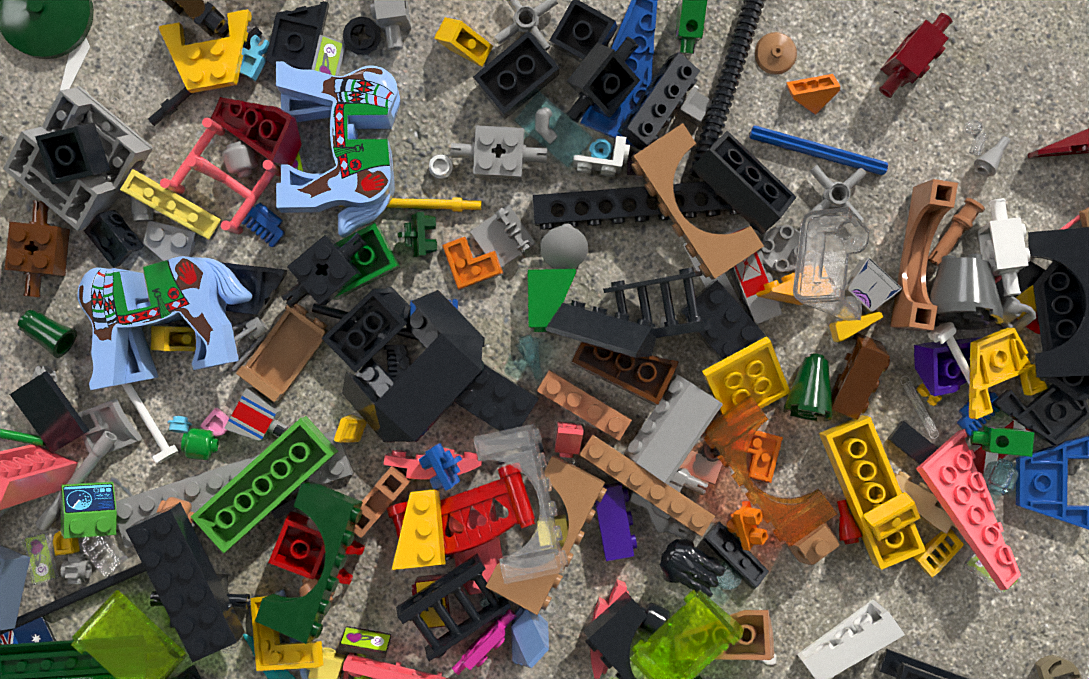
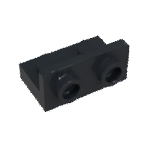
(113, 237)

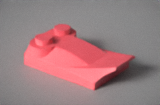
(489, 552)

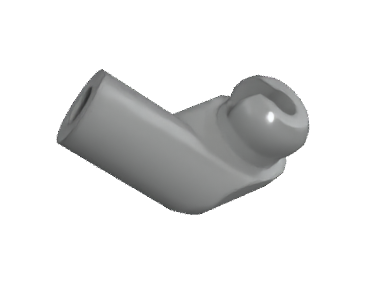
(542, 125)

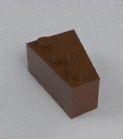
(859, 376)

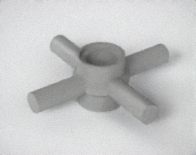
(516, 26)
(843, 188)

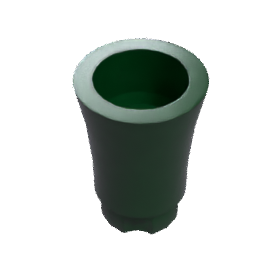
(48, 333)

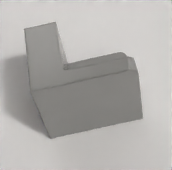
(694, 106)

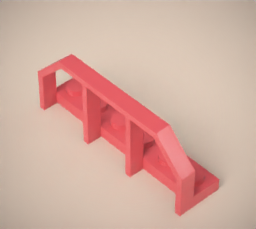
(360, 666)

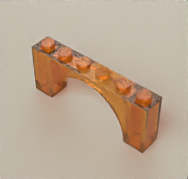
(790, 516)

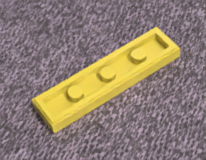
(170, 204)

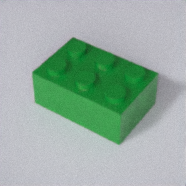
(371, 261)

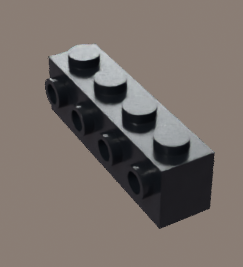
(659, 101)

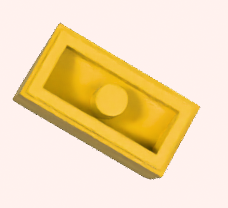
(892, 516)

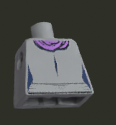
(870, 285)

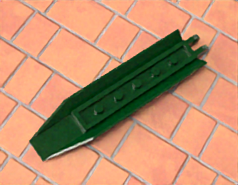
(48, 661)

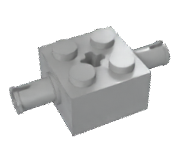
(392, 18)
(490, 139)

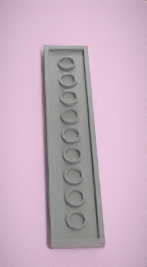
(204, 486)

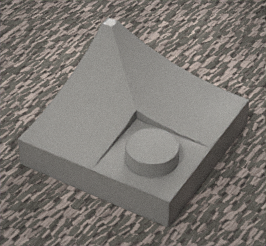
(109, 418)

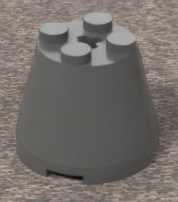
(966, 293)

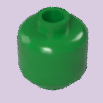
(199, 444)

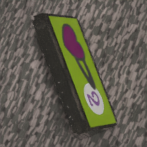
(365, 642)

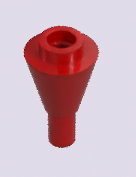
(848, 528)

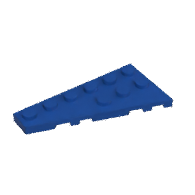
(640, 26)

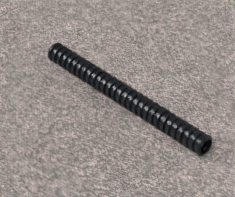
(730, 75)

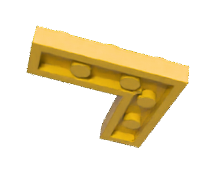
(277, 656)

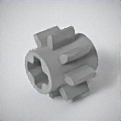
(76, 569)

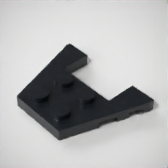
(1049, 415)

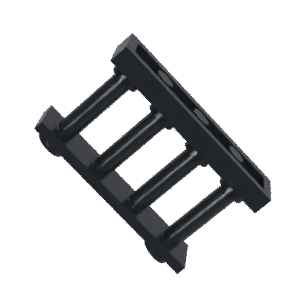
(671, 326)
(452, 584)
(906, 667)

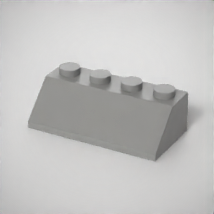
(673, 429)

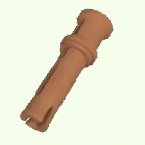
(961, 223)

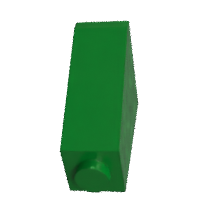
(545, 295)

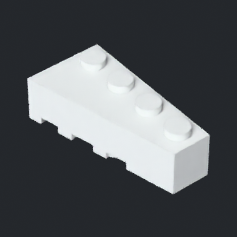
(851, 641)

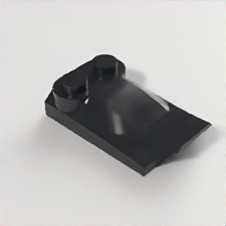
(368, 327)

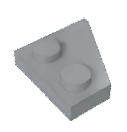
(169, 241)

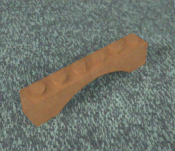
(647, 485)

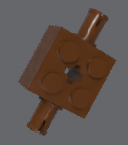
(23, 245)

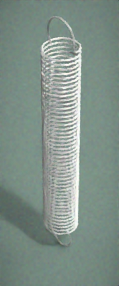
(913, 402)

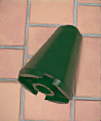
(811, 390)

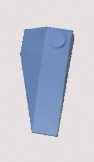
(528, 637)

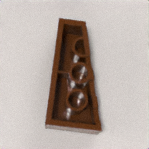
(639, 376)

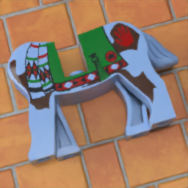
(363, 166)
(177, 290)

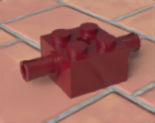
(914, 54)

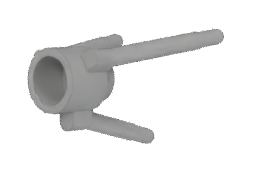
(253, 329)

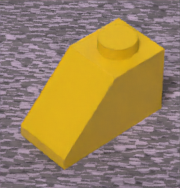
(463, 41)
(173, 338)

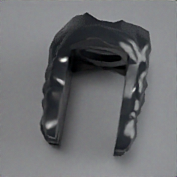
(690, 566)

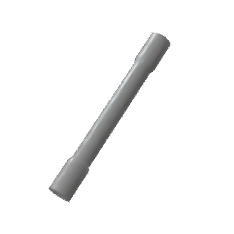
(98, 451)

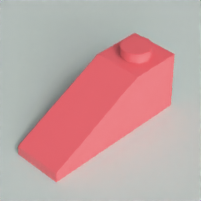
(568, 439)

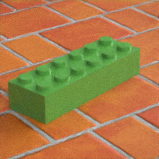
(264, 484)

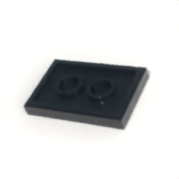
(49, 412)

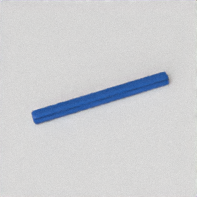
(818, 150)

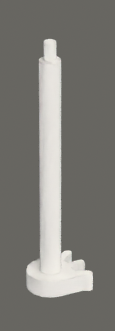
(945, 333)
(166, 451)

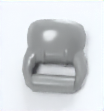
(1012, 309)

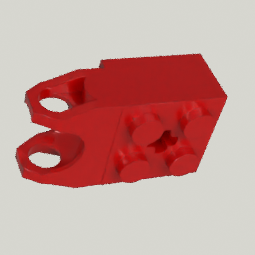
(310, 559)

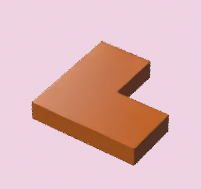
(467, 269)
(764, 452)

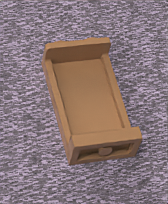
(284, 353)

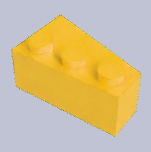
(421, 533)

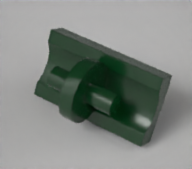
(419, 224)

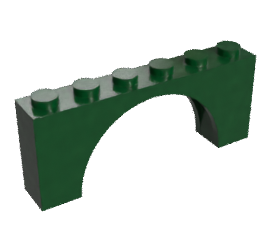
(335, 518)

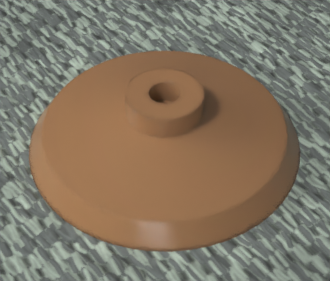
(775, 53)

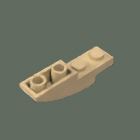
(926, 503)

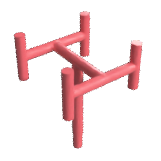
(203, 166)

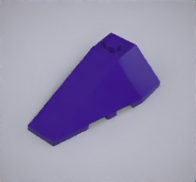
(938, 366)

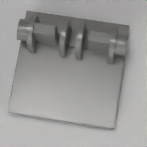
(504, 235)

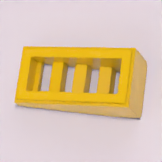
(844, 329)
(350, 429)
(945, 557)

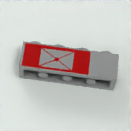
(750, 279)

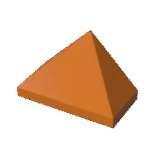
(814, 92)

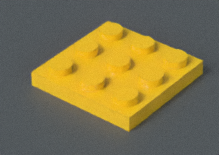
(746, 373)

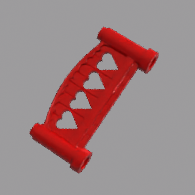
(507, 490)

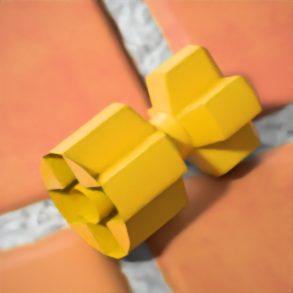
(932, 400)

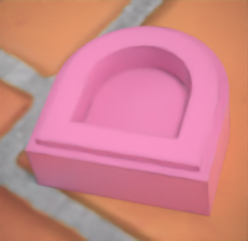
(216, 422)

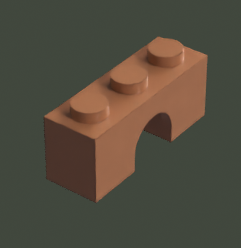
(380, 498)

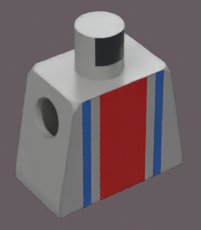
(256, 417)

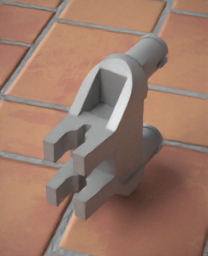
(660, 519)

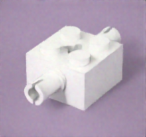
(1004, 246)

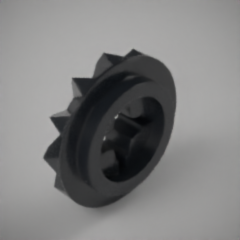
(356, 27)

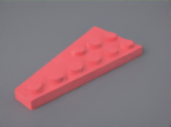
(968, 503)

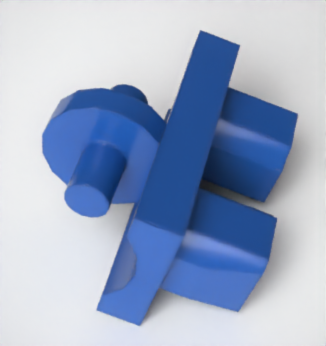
(444, 466)

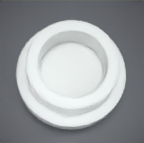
(440, 166)

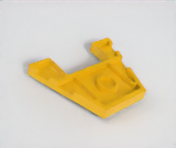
(211, 62)
(997, 360)

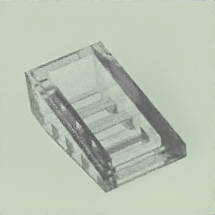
(99, 562)

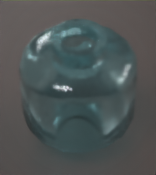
(1000, 477)

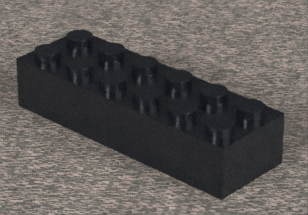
(186, 582)

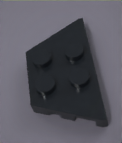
(297, 36)
(260, 282)

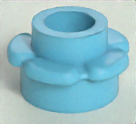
(605, 145)
(179, 424)

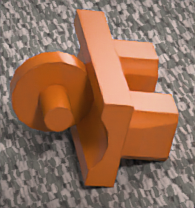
(744, 525)

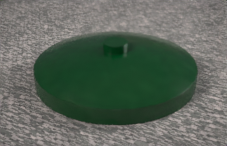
(45, 26)

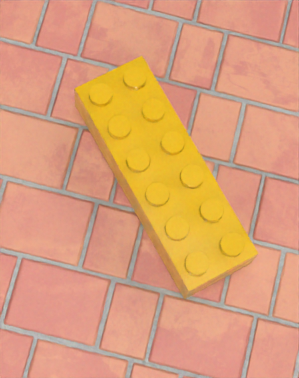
(868, 483)

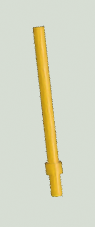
(455, 204)

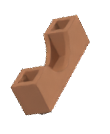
(584, 405)

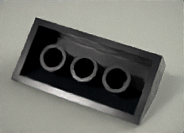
(744, 183)
(604, 329)

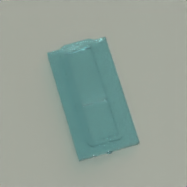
(570, 138)

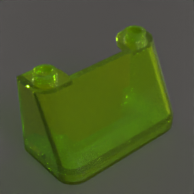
(687, 640)
(128, 642)

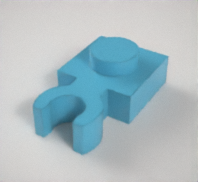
(252, 59)

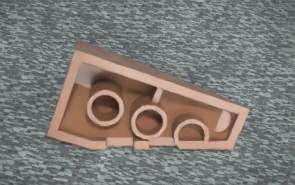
(757, 637)

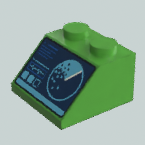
(88, 510)

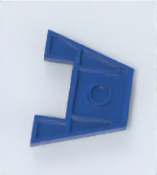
(1044, 481)

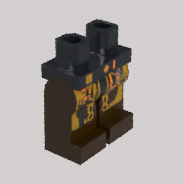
(203, 14)

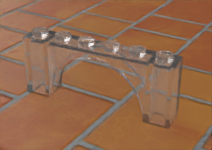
(543, 552)

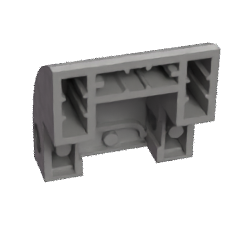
(85, 197)

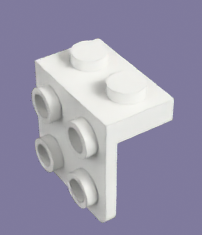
(607, 167)

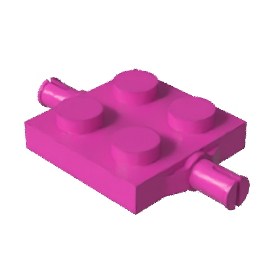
(489, 639)

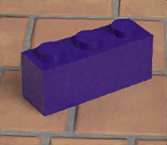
(615, 523)

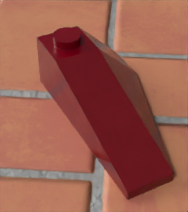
(261, 127)
(1071, 145)

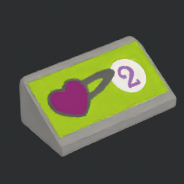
(328, 56)

